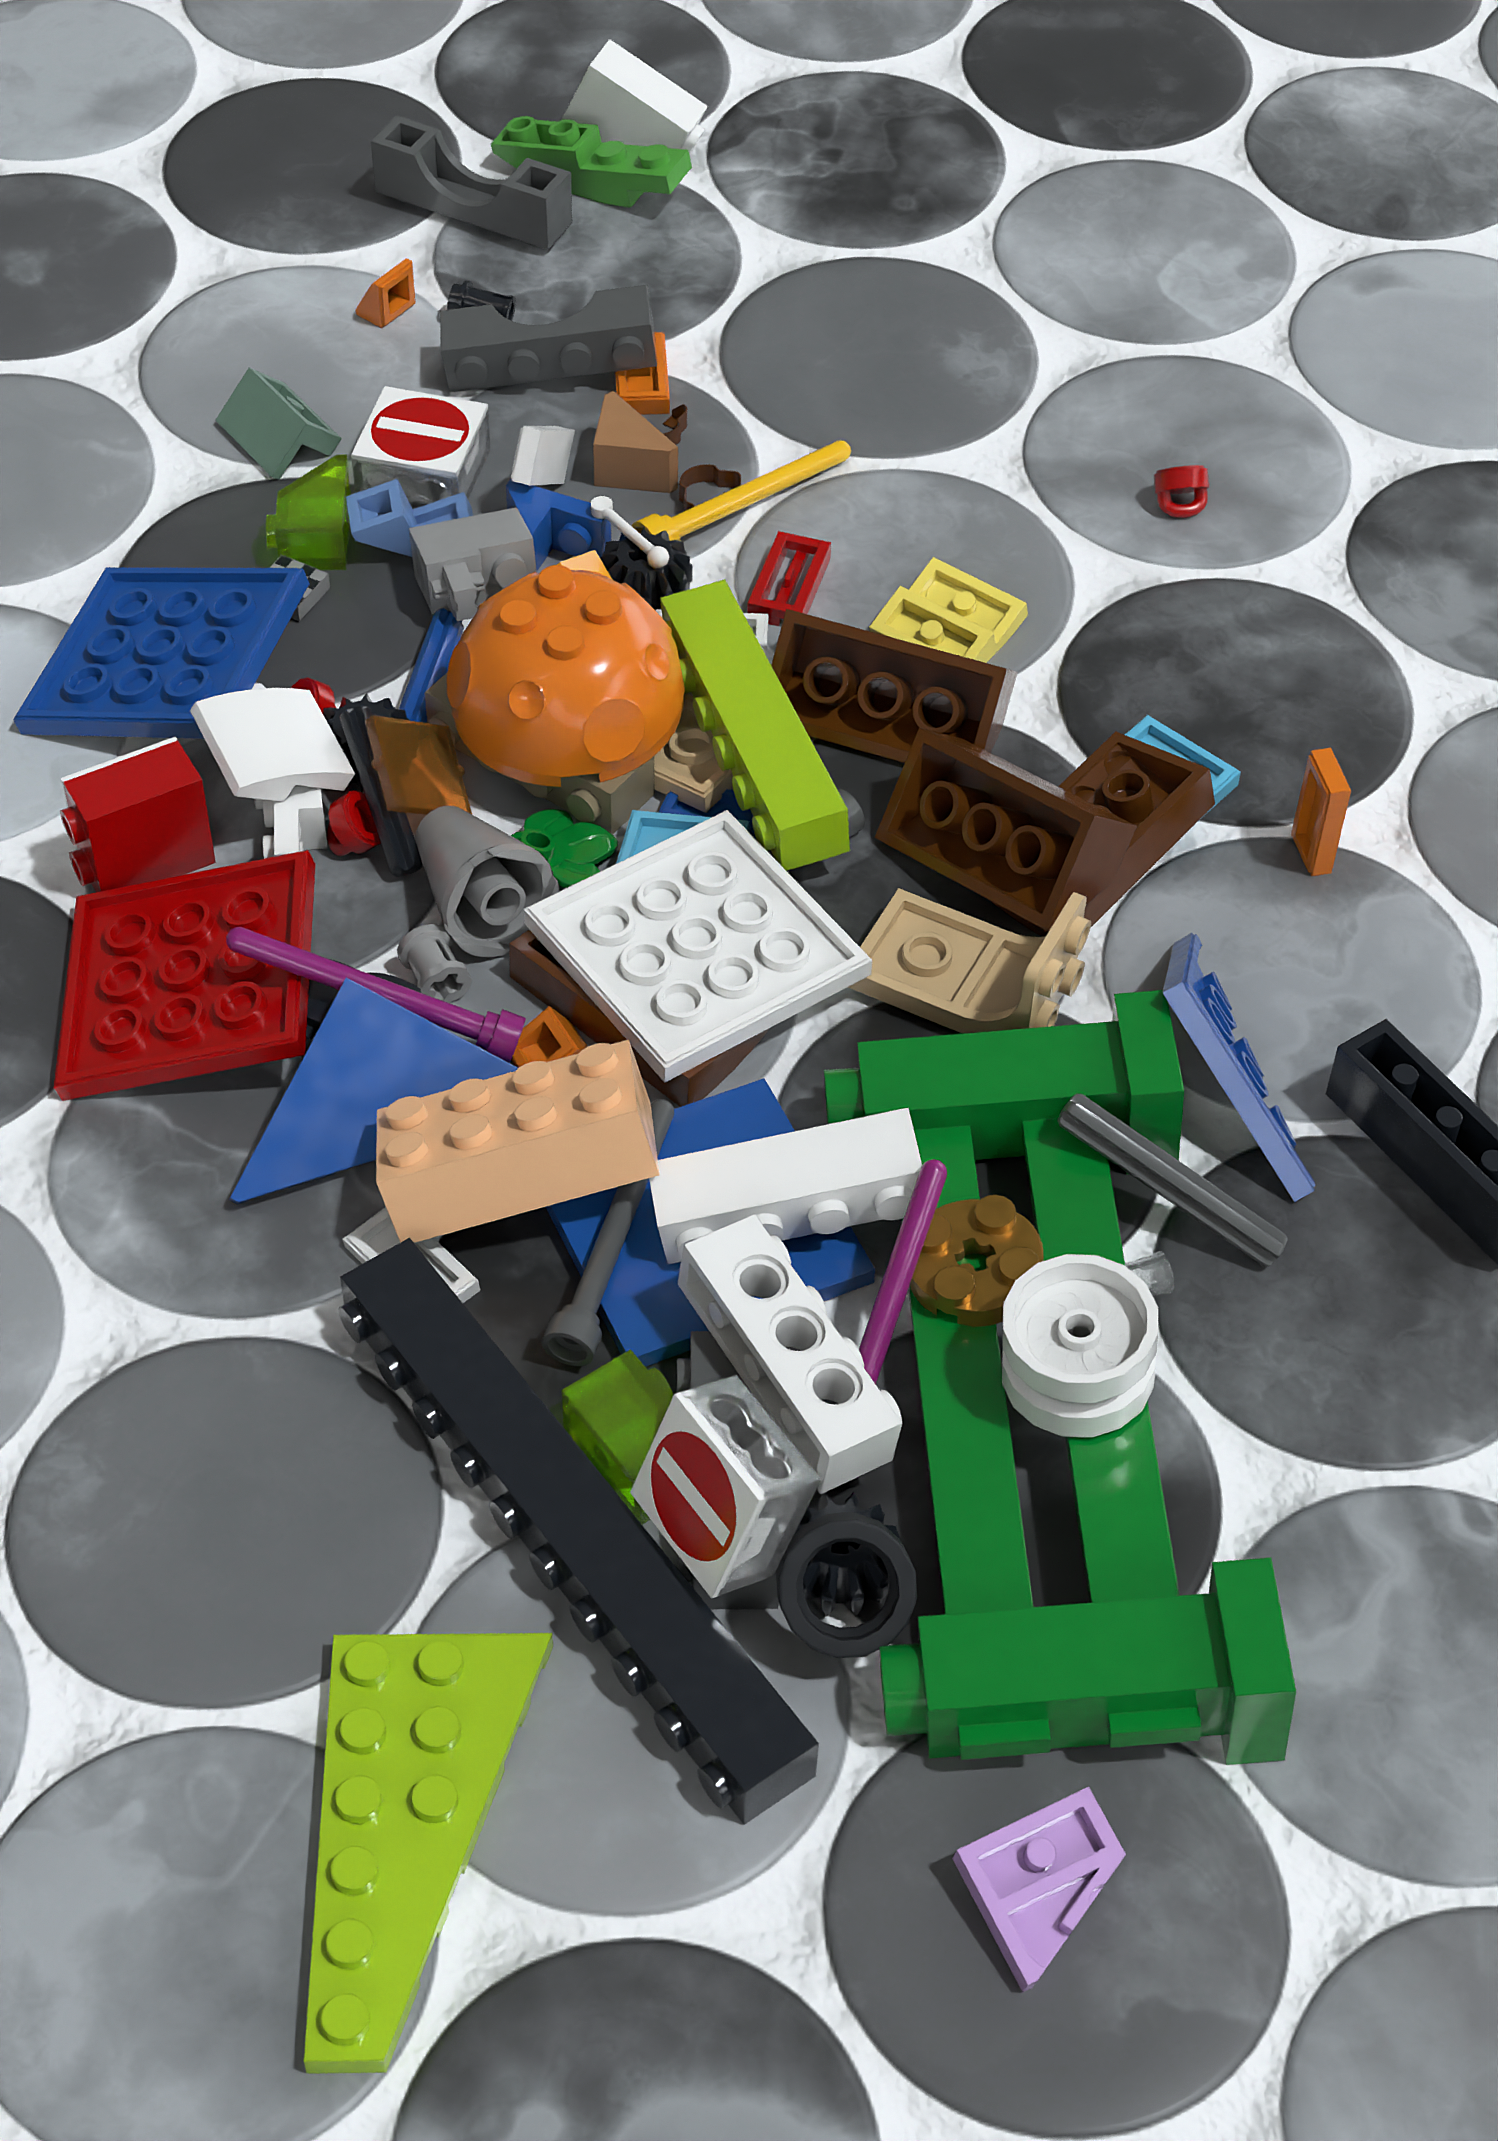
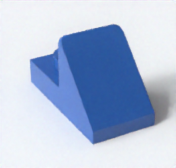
(558, 521)

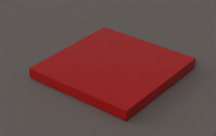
(164, 994)

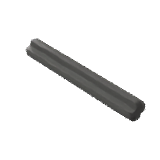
(1172, 1180)

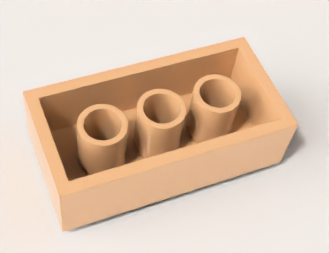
(515, 1142)

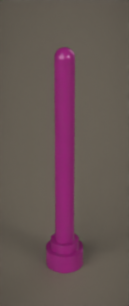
(493, 1032)
(901, 1266)

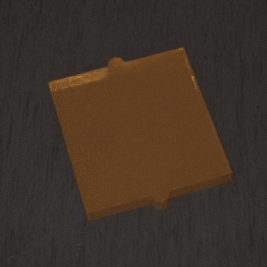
(416, 765)

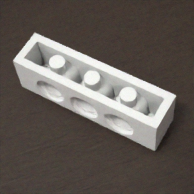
(838, 1439)

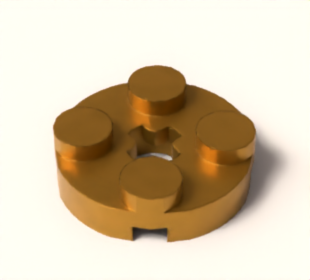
(967, 1228)

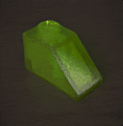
(314, 517)
(616, 1418)

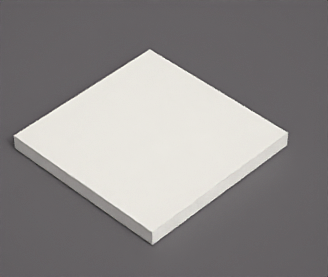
(697, 944)

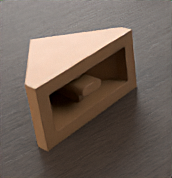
(632, 451)

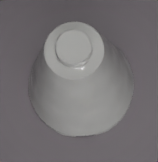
(481, 879)

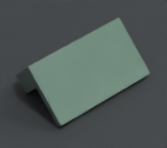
(273, 422)

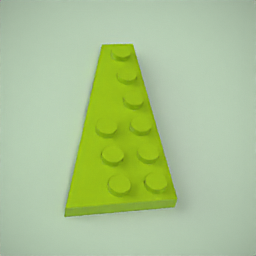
(405, 1793)

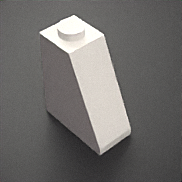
(635, 103)

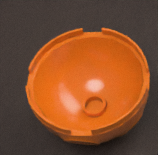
(565, 679)

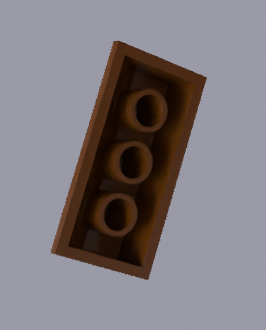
(881, 689)
(1001, 829)

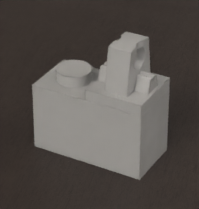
(470, 559)

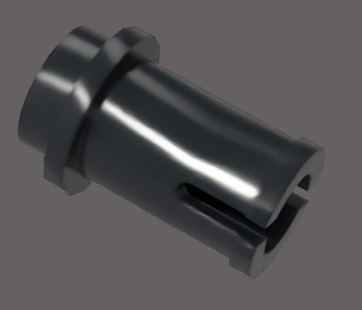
(466, 295)

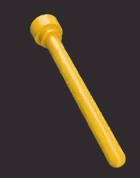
(746, 493)

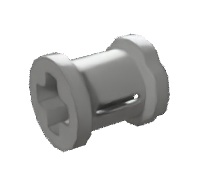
(429, 957)

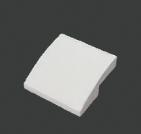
(272, 742)

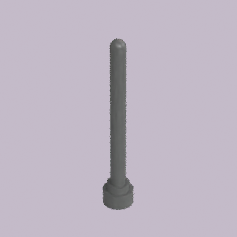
(575, 1331)

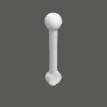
(603, 509)

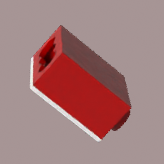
(137, 818)

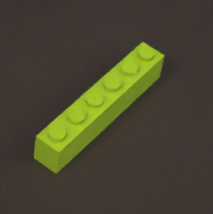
(755, 729)

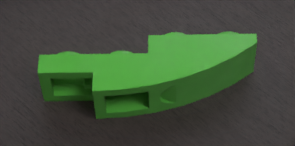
(599, 170)

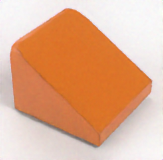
(389, 295)
(547, 1039)

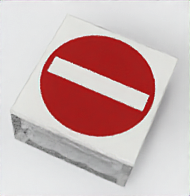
(424, 442)
(724, 1485)

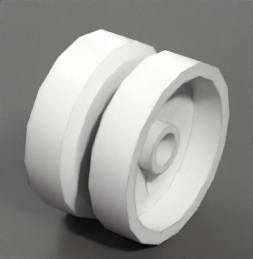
(1079, 1345)

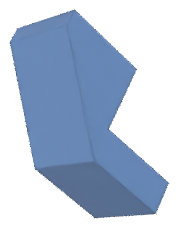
(384, 515)

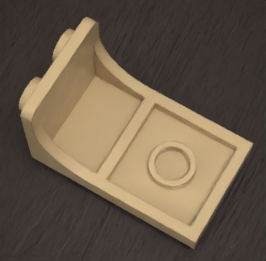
(970, 970)

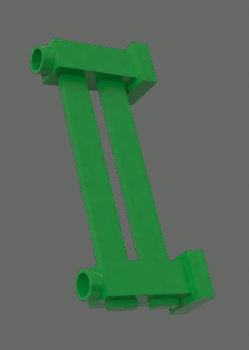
(1138, 1655)

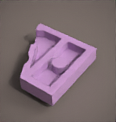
(1040, 1879)

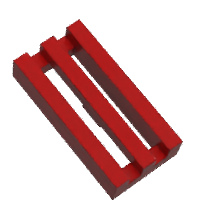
(759, 602)

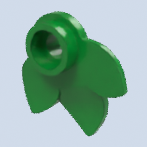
(567, 846)

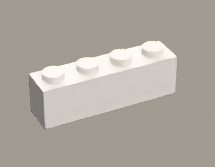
(791, 1181)

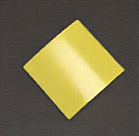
(951, 613)

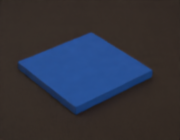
(156, 646)
(643, 1297)

